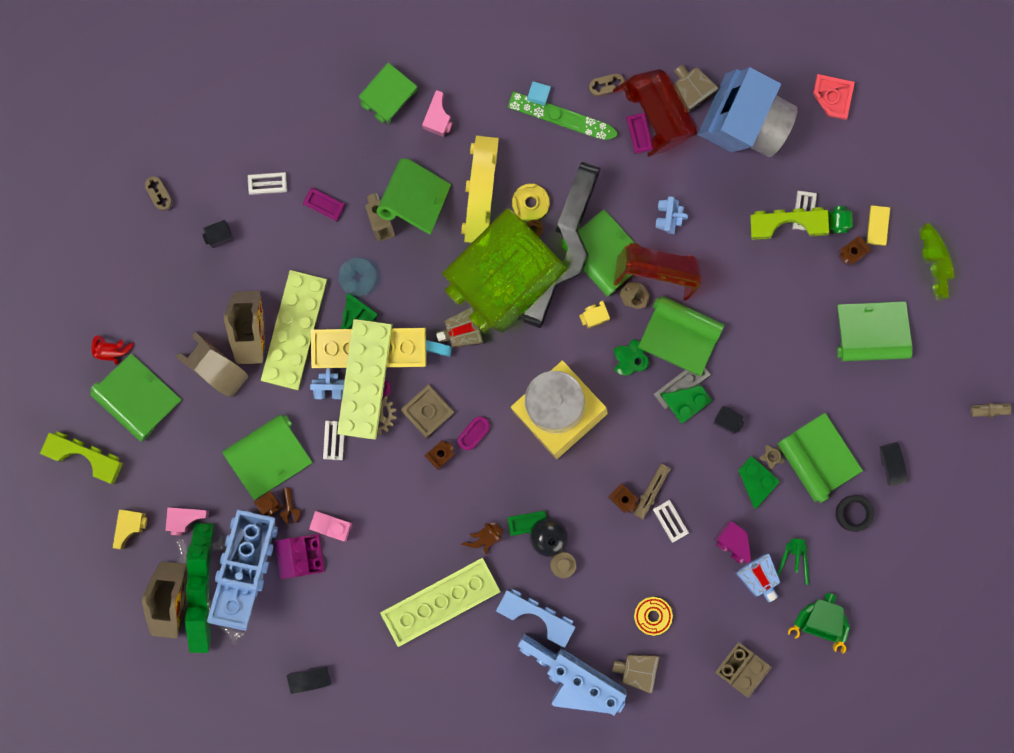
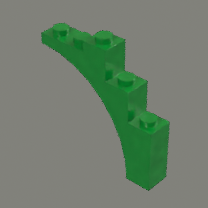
(197, 588)

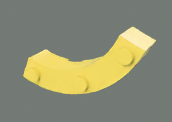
(480, 186)

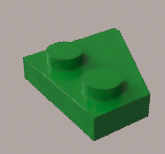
(356, 310)
(686, 402)
(757, 481)

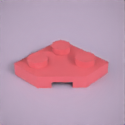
(833, 95)

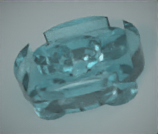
(366, 283)

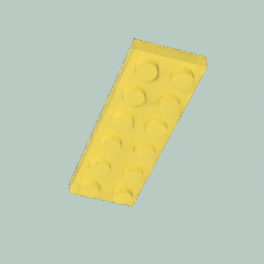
(332, 347)

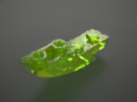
(937, 253)

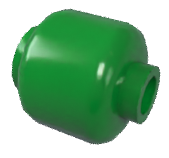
(840, 219)

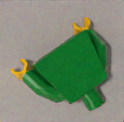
(824, 621)

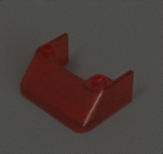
(661, 107)
(659, 266)

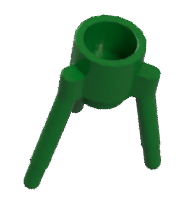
(797, 548)

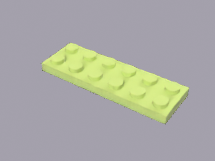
(293, 330)
(364, 379)
(440, 602)

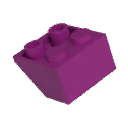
(734, 540)
(299, 556)

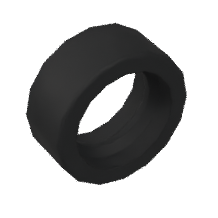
(868, 508)

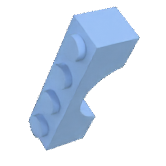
(558, 629)

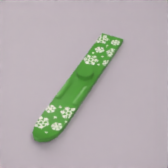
(562, 117)

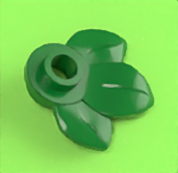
(627, 358)

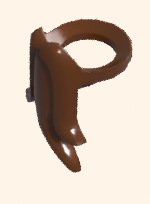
(488, 535)

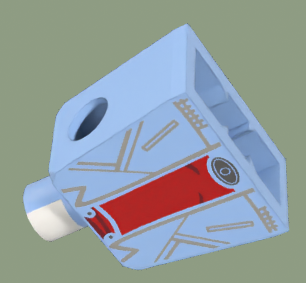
(760, 577)

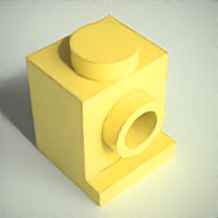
(594, 315)

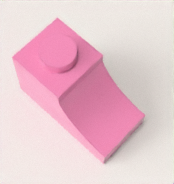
(436, 119)
(180, 519)
(330, 526)

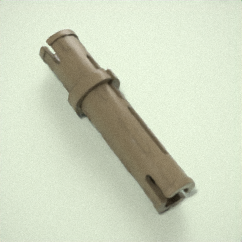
(662, 471)

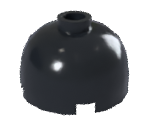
(541, 534)

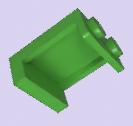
(387, 93)

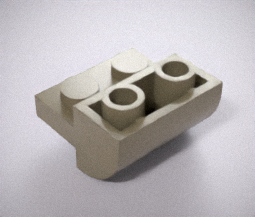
(743, 670)

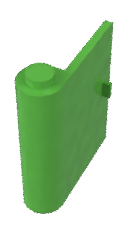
(413, 196)
(603, 242)
(874, 331)
(680, 335)
(135, 397)
(267, 456)
(819, 457)

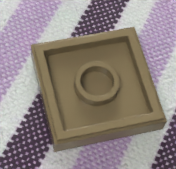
(427, 411)

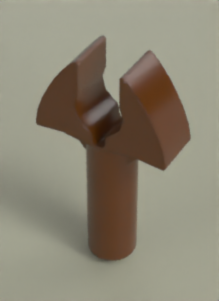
(289, 507)

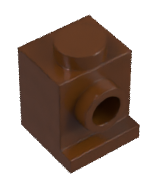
(849, 258)
(437, 461)
(616, 497)
(268, 504)

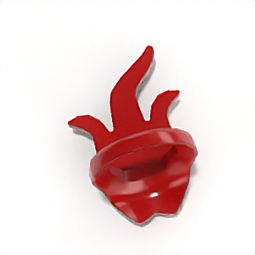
(108, 351)

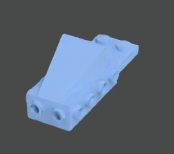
(242, 569)
(580, 684)

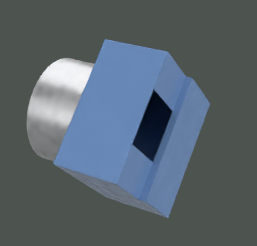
(748, 114)

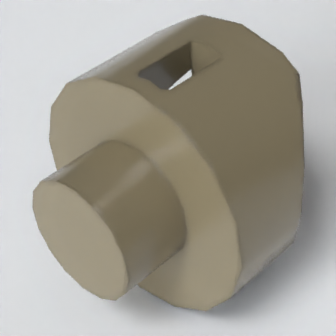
(633, 292)
(563, 565)

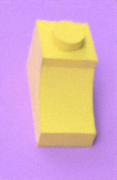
(128, 524)

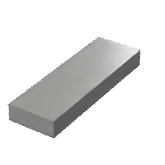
(683, 380)

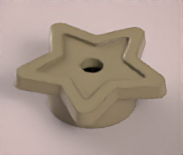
(767, 456)

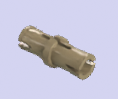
(990, 410)

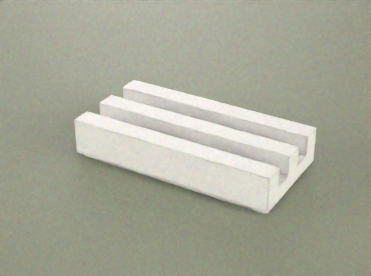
(271, 183)
(805, 202)
(333, 448)
(678, 535)

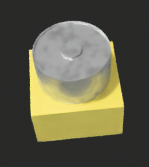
(559, 409)

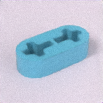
(438, 348)

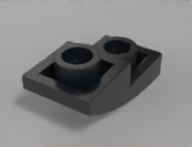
(894, 464)
(309, 680)

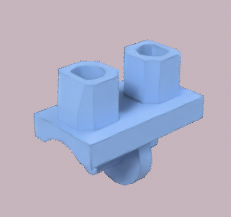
(674, 215)
(327, 382)

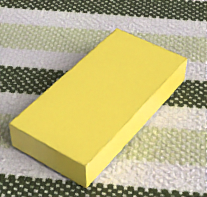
(878, 225)

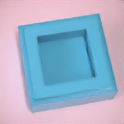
(538, 93)

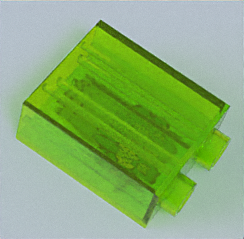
(502, 272)

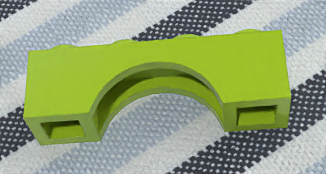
(813, 221)
(103, 466)

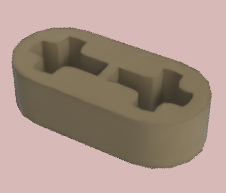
(605, 80)
(162, 191)

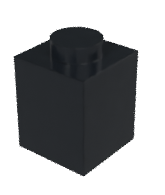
(217, 234)
(729, 420)

